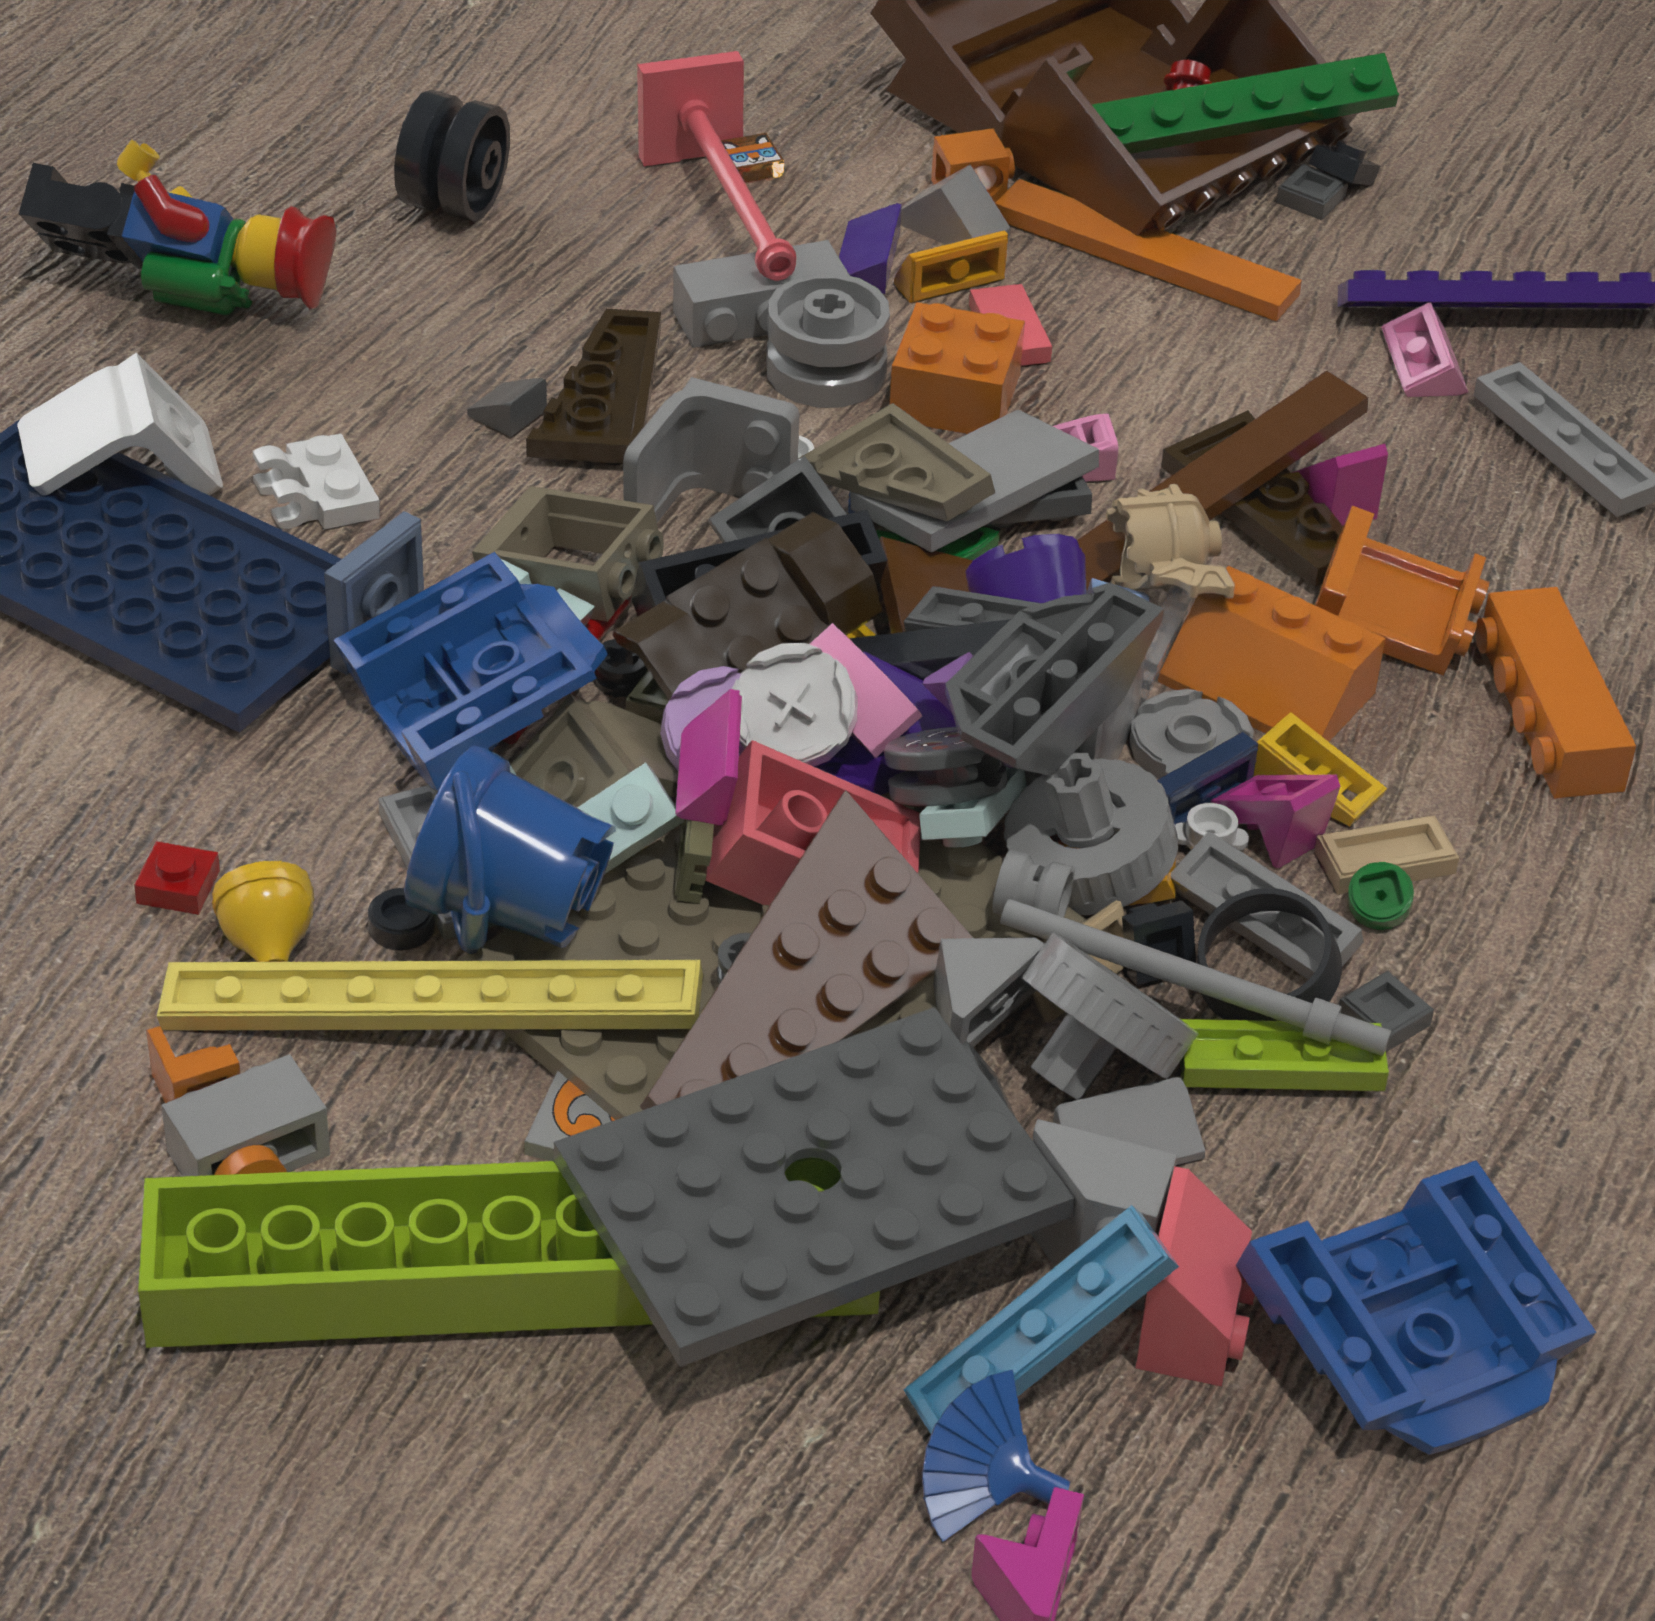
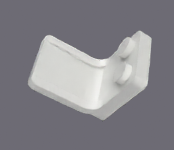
(110, 413)

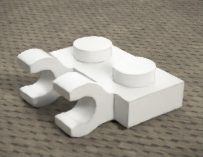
(318, 481)

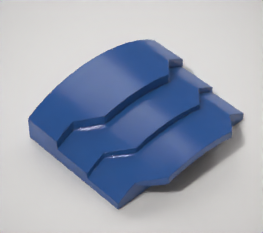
(468, 663)
(1426, 1316)

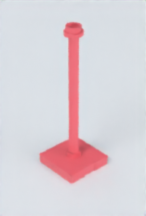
(685, 115)

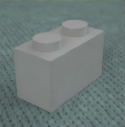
(258, 1107)

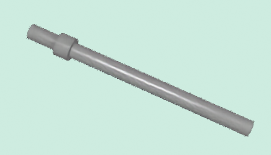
(1318, 1019)

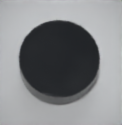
(397, 924)

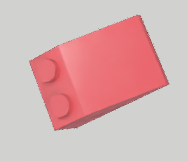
(777, 815)

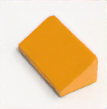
(953, 267)

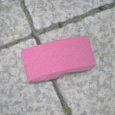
(882, 707)

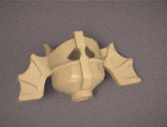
(1169, 542)

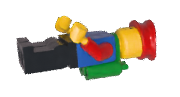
(185, 246)

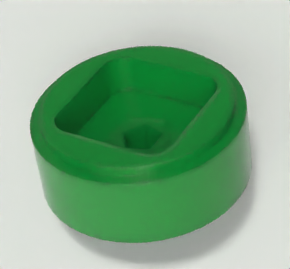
(1380, 895)

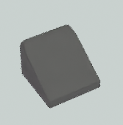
(511, 405)

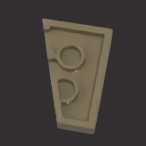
(902, 465)

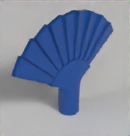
(980, 1457)

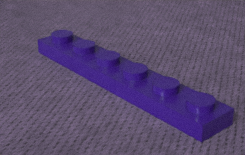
(1478, 290)

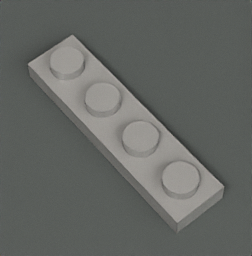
(1567, 438)

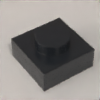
(1345, 162)

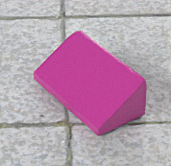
(710, 761)

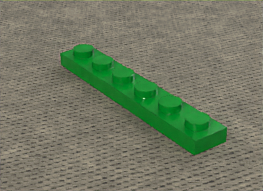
(1251, 103)

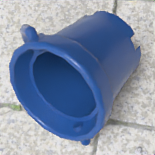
(505, 854)

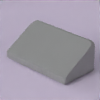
(1146, 1115)

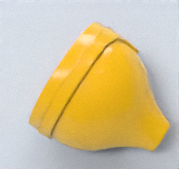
(264, 908)

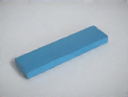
(1052, 1314)

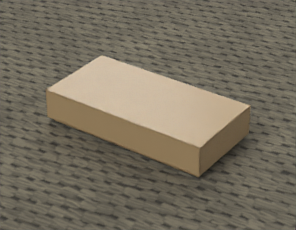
(1412, 844)

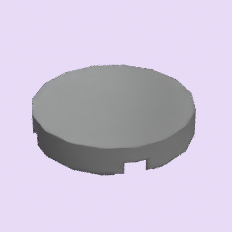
(1182, 727)

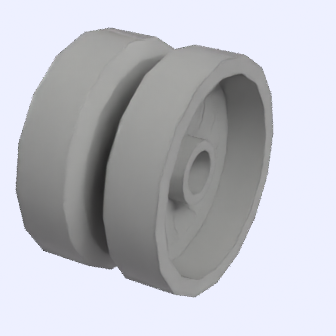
(827, 340)

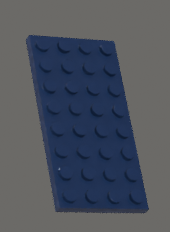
(163, 584)

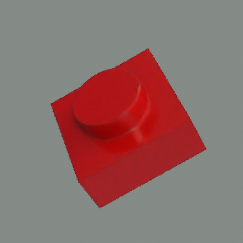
(177, 878)

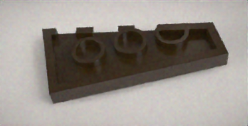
(605, 394)
(1276, 513)

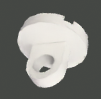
(797, 702)

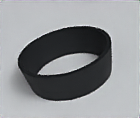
(1324, 980)

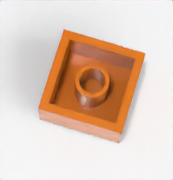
(956, 367)

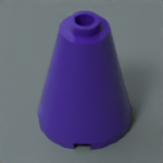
(1039, 573)

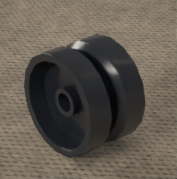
(452, 155)

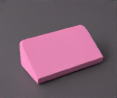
(1424, 354)

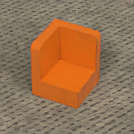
(189, 1071)

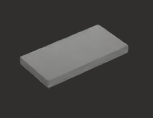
(1024, 463)

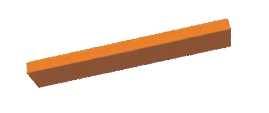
(1151, 253)

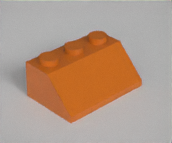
(1275, 657)

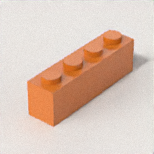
(1555, 693)

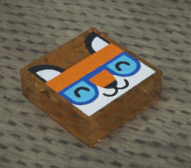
(755, 157)

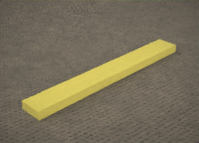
(431, 995)

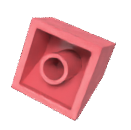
(1193, 1312)

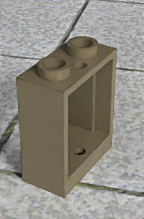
(550, 518)

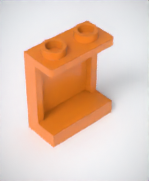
(1402, 597)

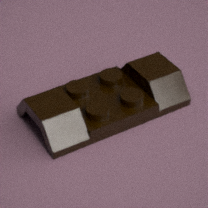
(754, 601)

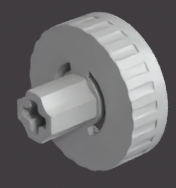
(1085, 807)
(1101, 1017)

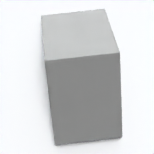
(954, 210)
(981, 982)

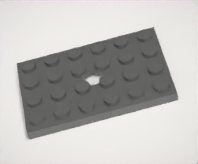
(734, 1250)

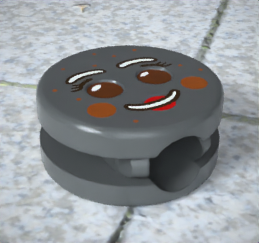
(941, 769)

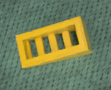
(1299, 750)

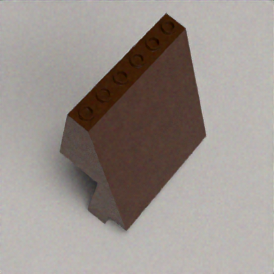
(1044, 62)

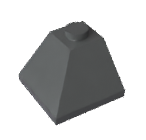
(777, 504)

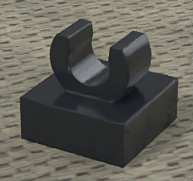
(1162, 928)

